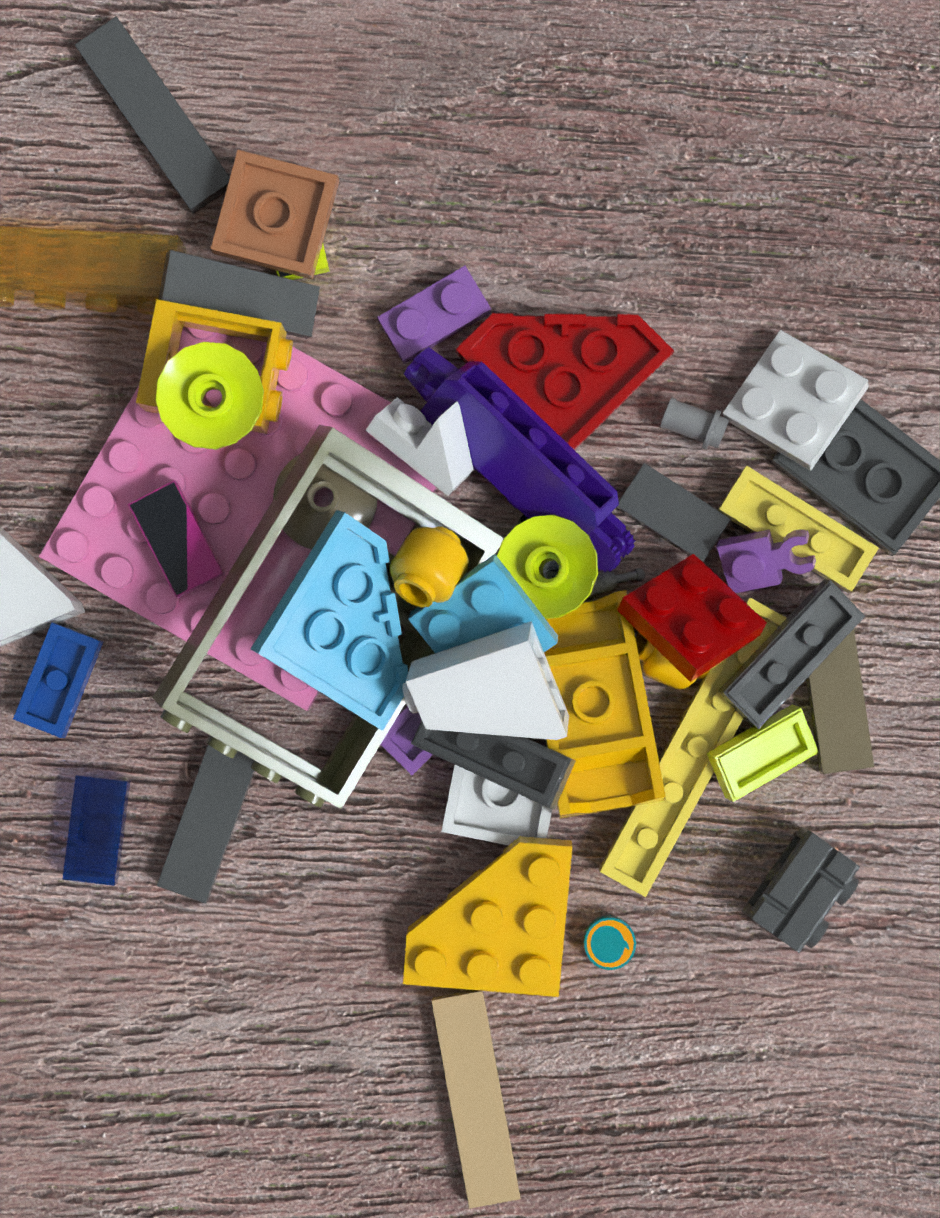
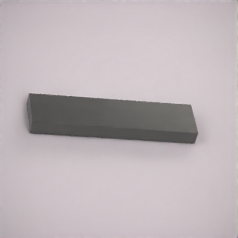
(154, 114)

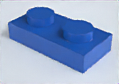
(58, 680)

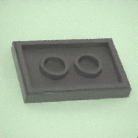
(872, 478)

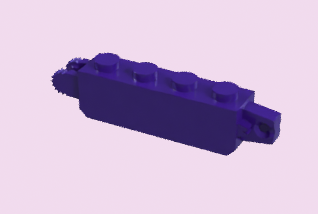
(522, 452)

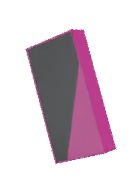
(176, 539)

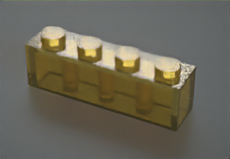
(83, 267)

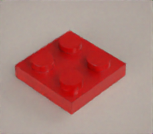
(691, 617)

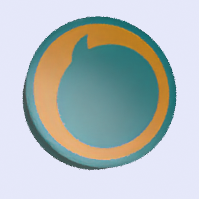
(609, 942)

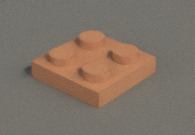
(275, 214)

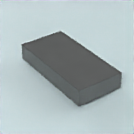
(672, 512)

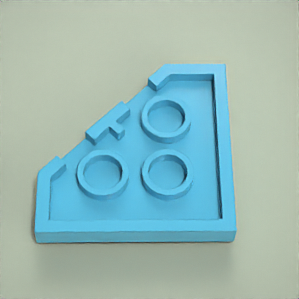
(341, 623)

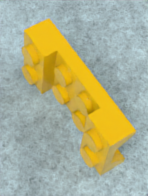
(607, 711)

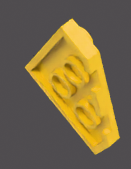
(498, 926)

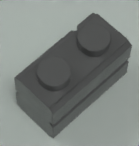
(802, 890)

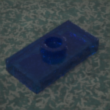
(96, 830)

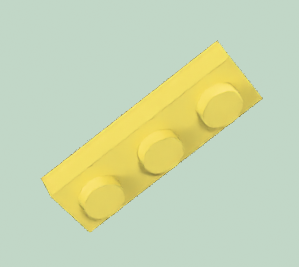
(763, 505)

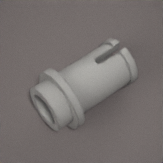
(695, 423)

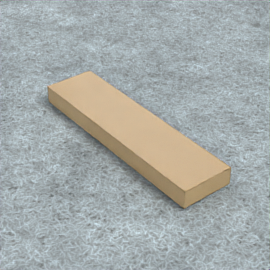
(475, 1098)

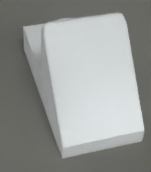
(434, 450)

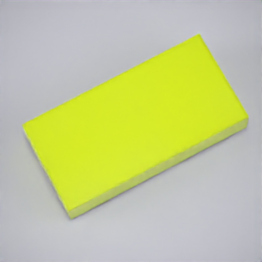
(762, 753)

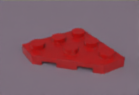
(569, 365)

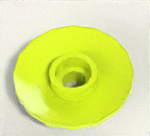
(191, 376)
(545, 540)

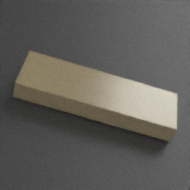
(840, 711)

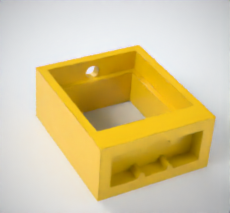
(165, 339)

